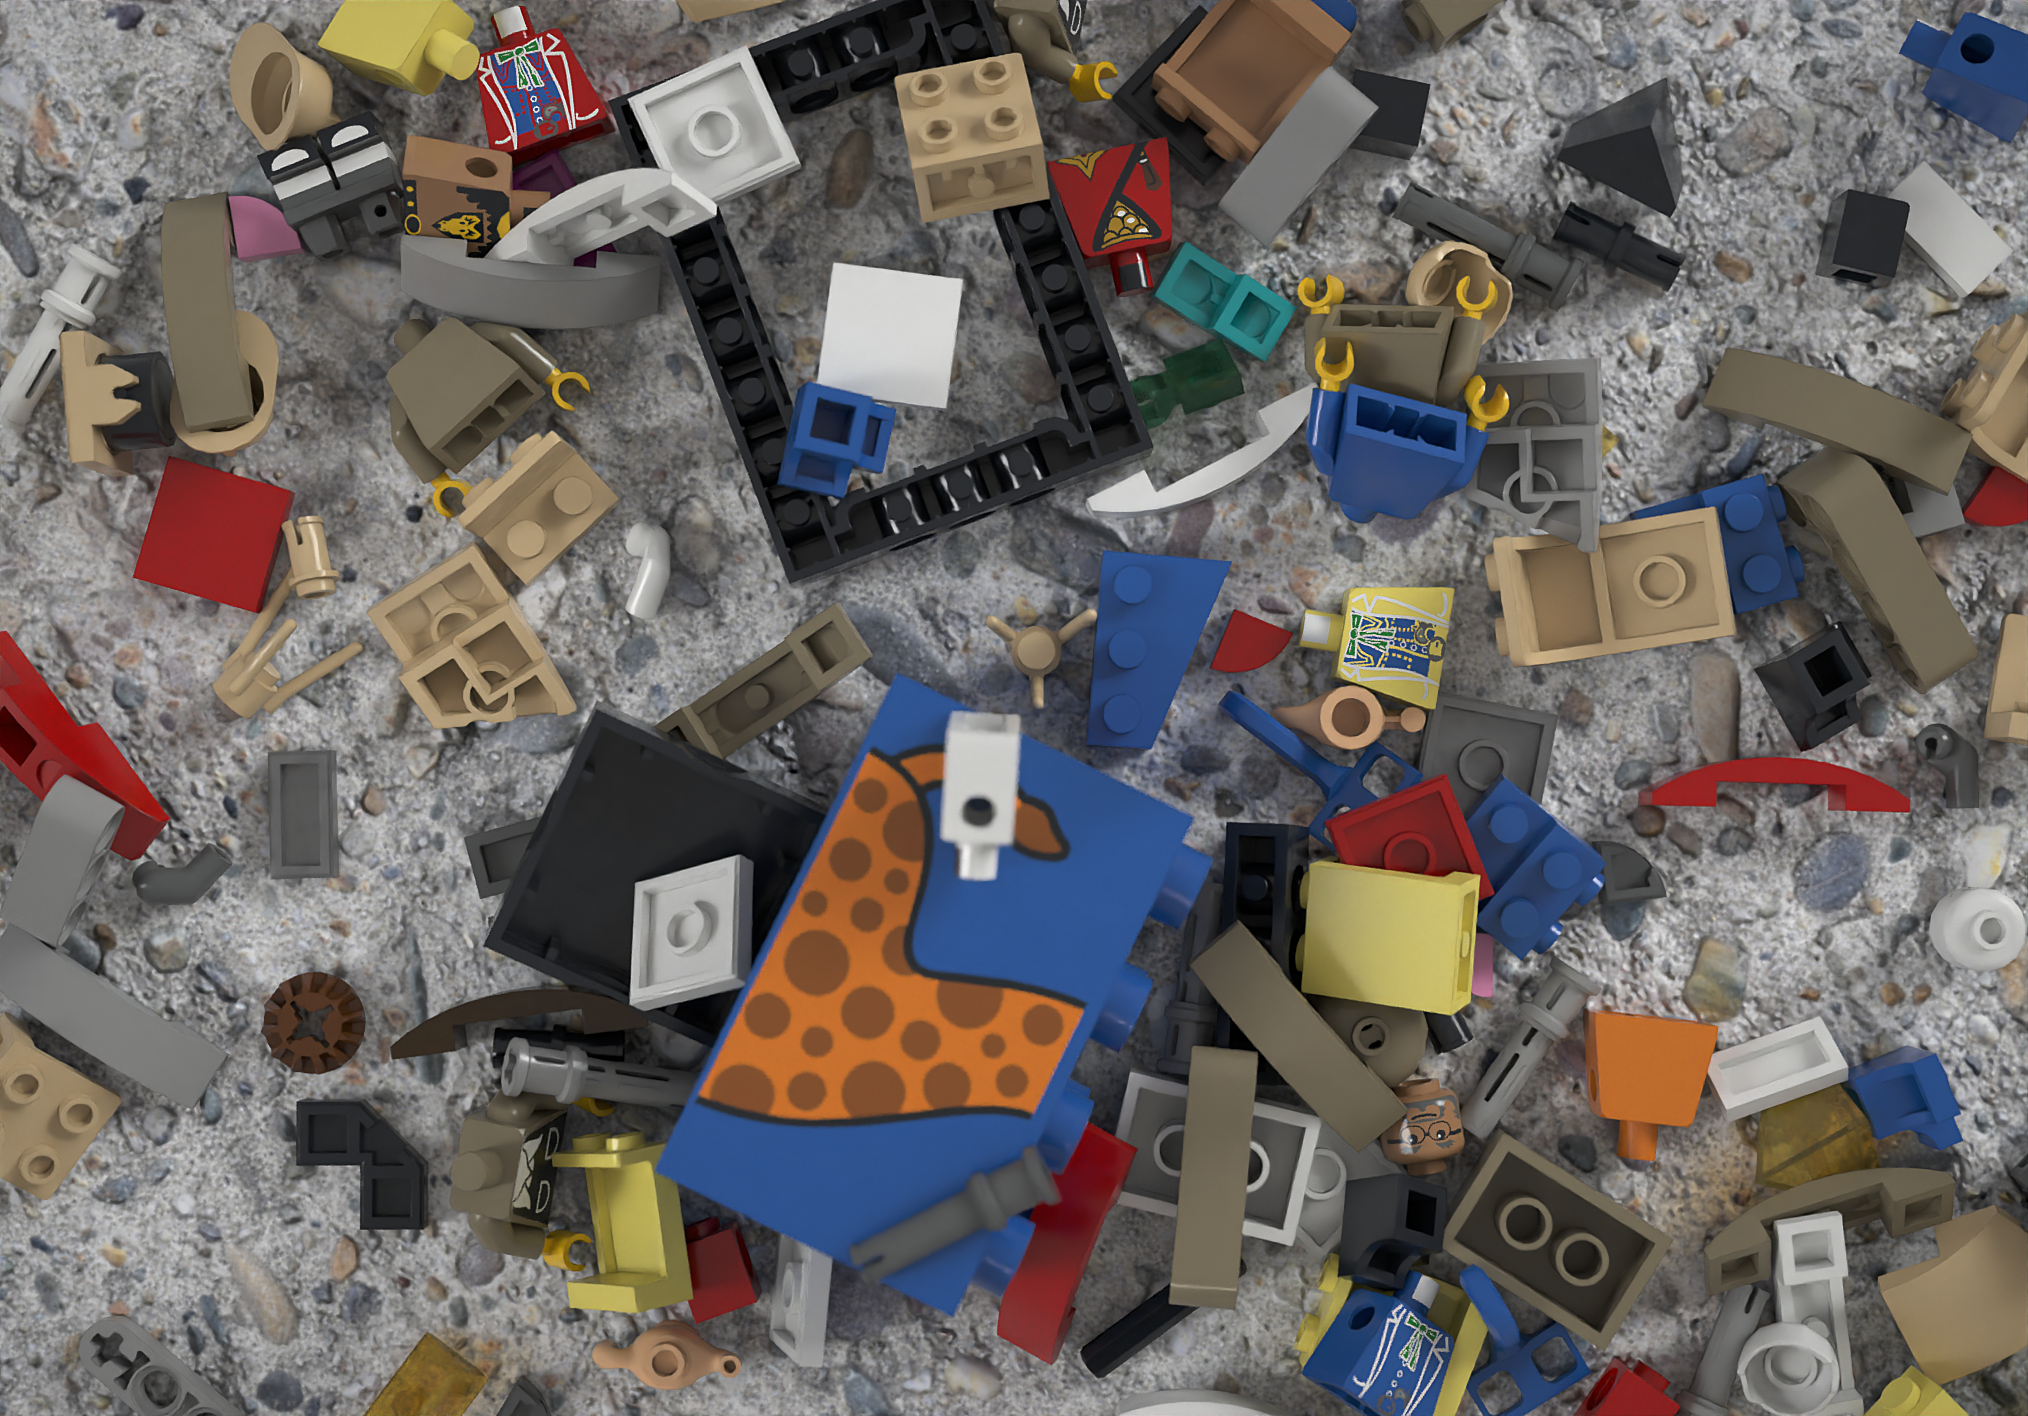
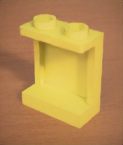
(1388, 936)
(633, 1225)
(1449, 1311)

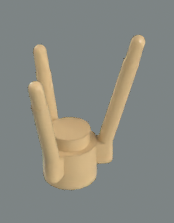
(1038, 650)
(249, 675)

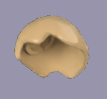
(1441, 268)

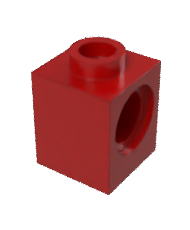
(719, 1269)
(1628, 1393)

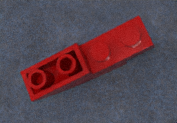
(45, 743)

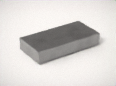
(303, 814)

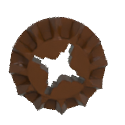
(343, 1025)

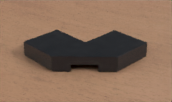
(390, 1167)

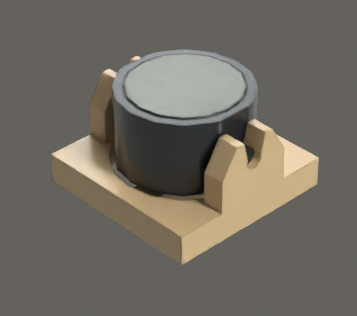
(113, 403)

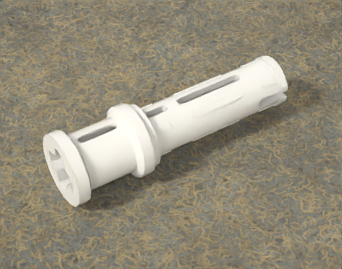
(66, 310)

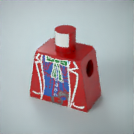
(536, 91)

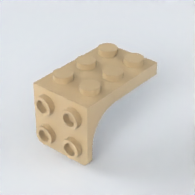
(1995, 397)
(1641, 590)

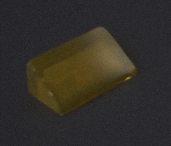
(430, 1383)

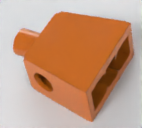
(1645, 1073)

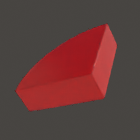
(1997, 500)
(1248, 644)

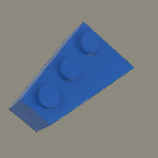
(1143, 641)

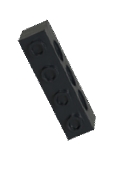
(1263, 893)

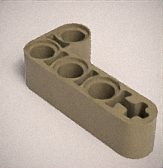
(1881, 563)
(1213, 1177)

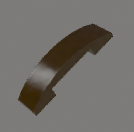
(448, 1032)

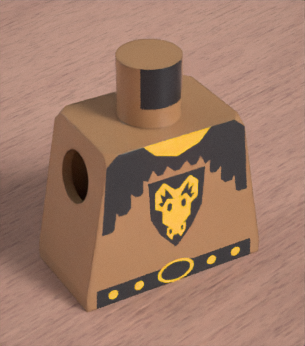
(462, 193)

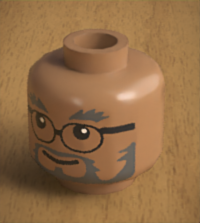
(1429, 1129)

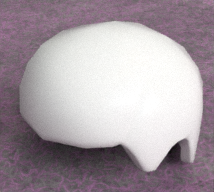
(1788, 1370)

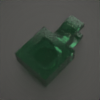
(1192, 379)

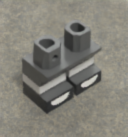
(311, 192)

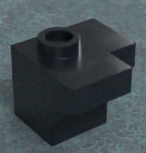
(1816, 685)
(1389, 1228)

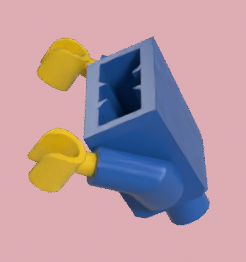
(1391, 449)

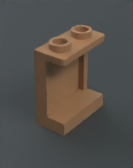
(1248, 70)

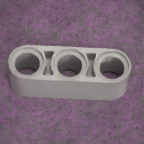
(1298, 156)
(61, 861)

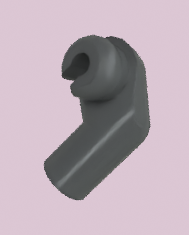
(1955, 760)
(180, 885)

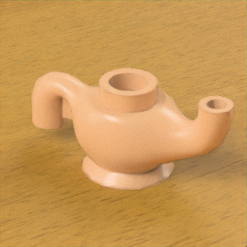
(1348, 718)
(668, 1356)

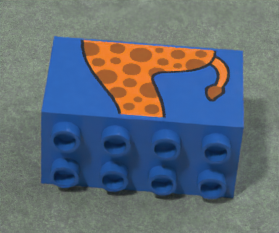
(927, 1014)

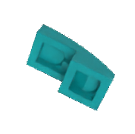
(1222, 302)

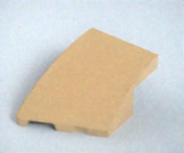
(468, 646)
(1968, 1301)

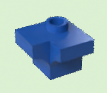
(831, 436)
(1906, 1093)

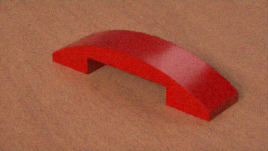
(1846, 787)
(1041, 1293)

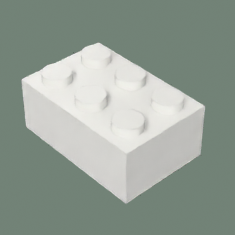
(1278, 1159)

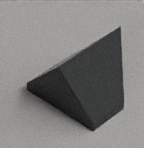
(1631, 148)

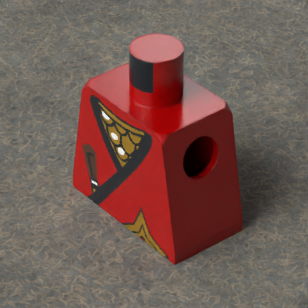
(1119, 209)

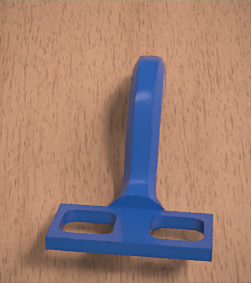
(1339, 784)
(1512, 1349)

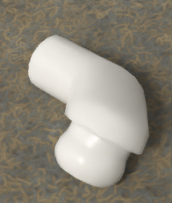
(654, 571)

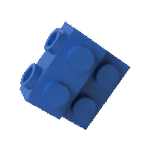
(1754, 553)
(1532, 867)

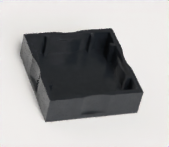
(631, 812)

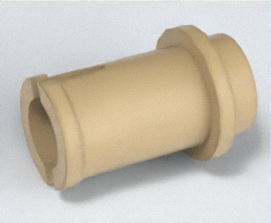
(309, 558)

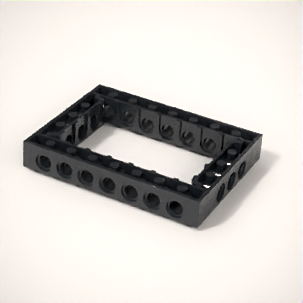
(1104, 422)

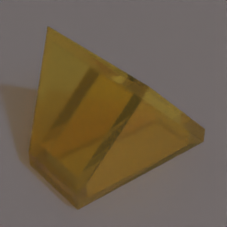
(1813, 1139)

